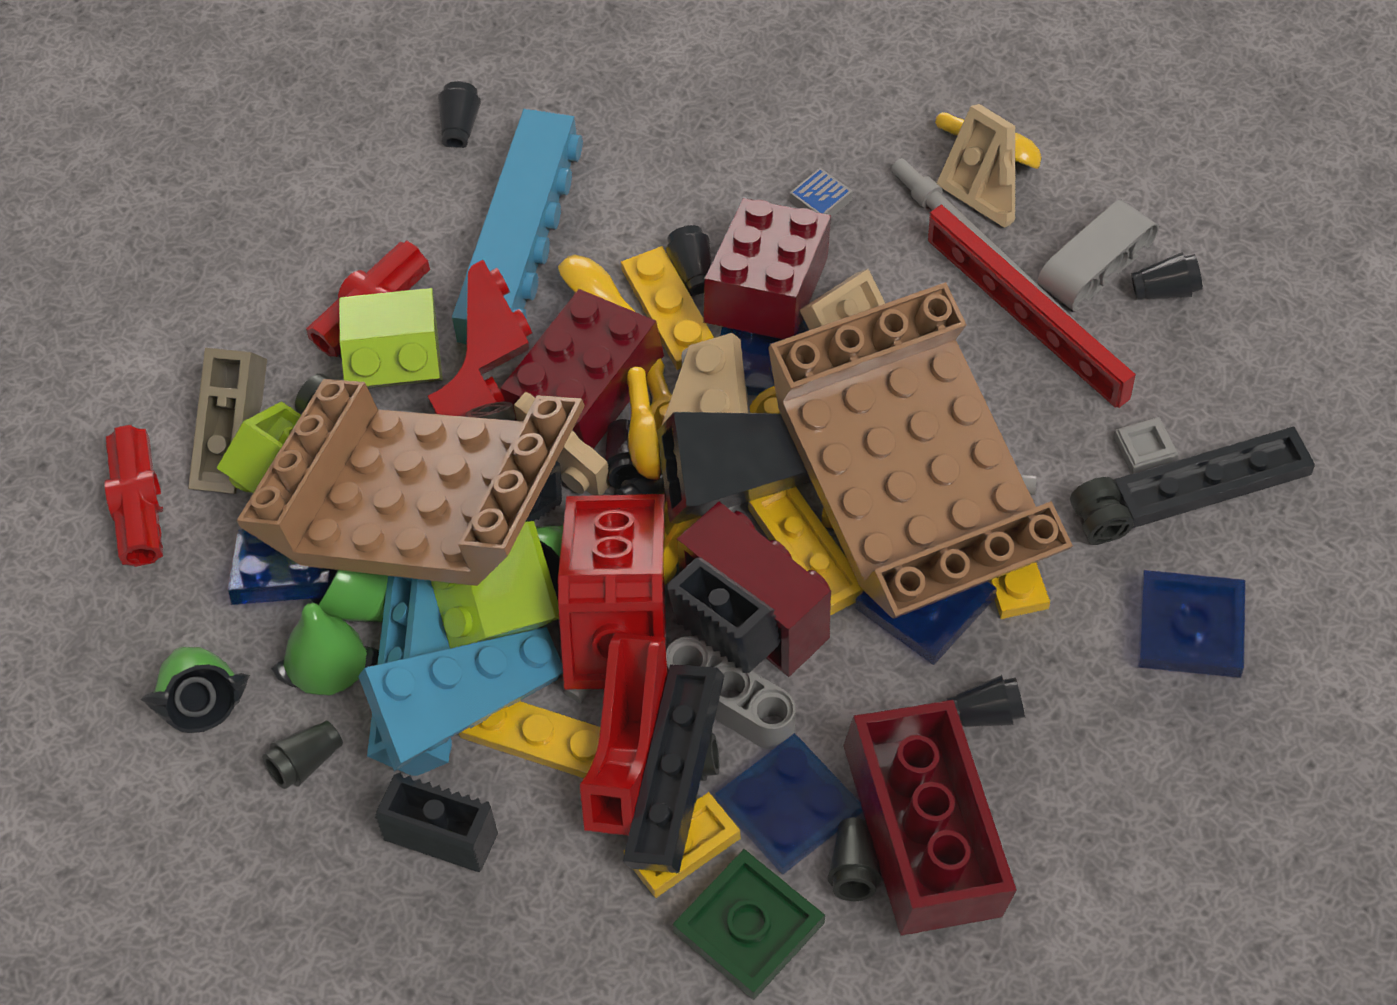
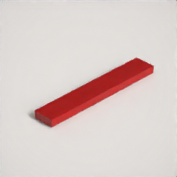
(1031, 307)

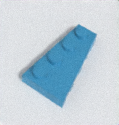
(444, 692)

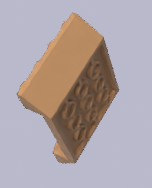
(908, 453)
(405, 487)

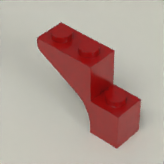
(492, 339)
(629, 715)

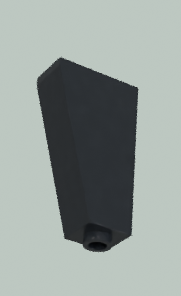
(725, 460)

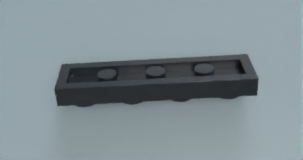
(1215, 476)
(674, 768)

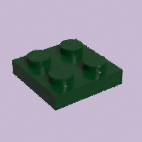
(748, 924)

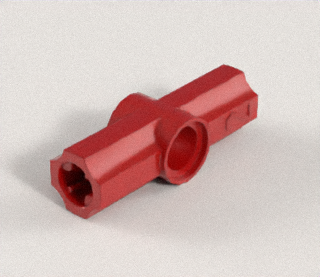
(394, 272)
(133, 496)

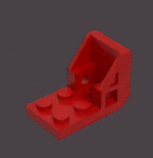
(608, 579)

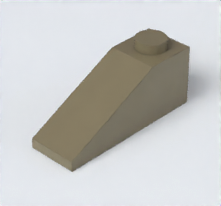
(228, 396)

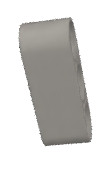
(1096, 253)
(757, 697)

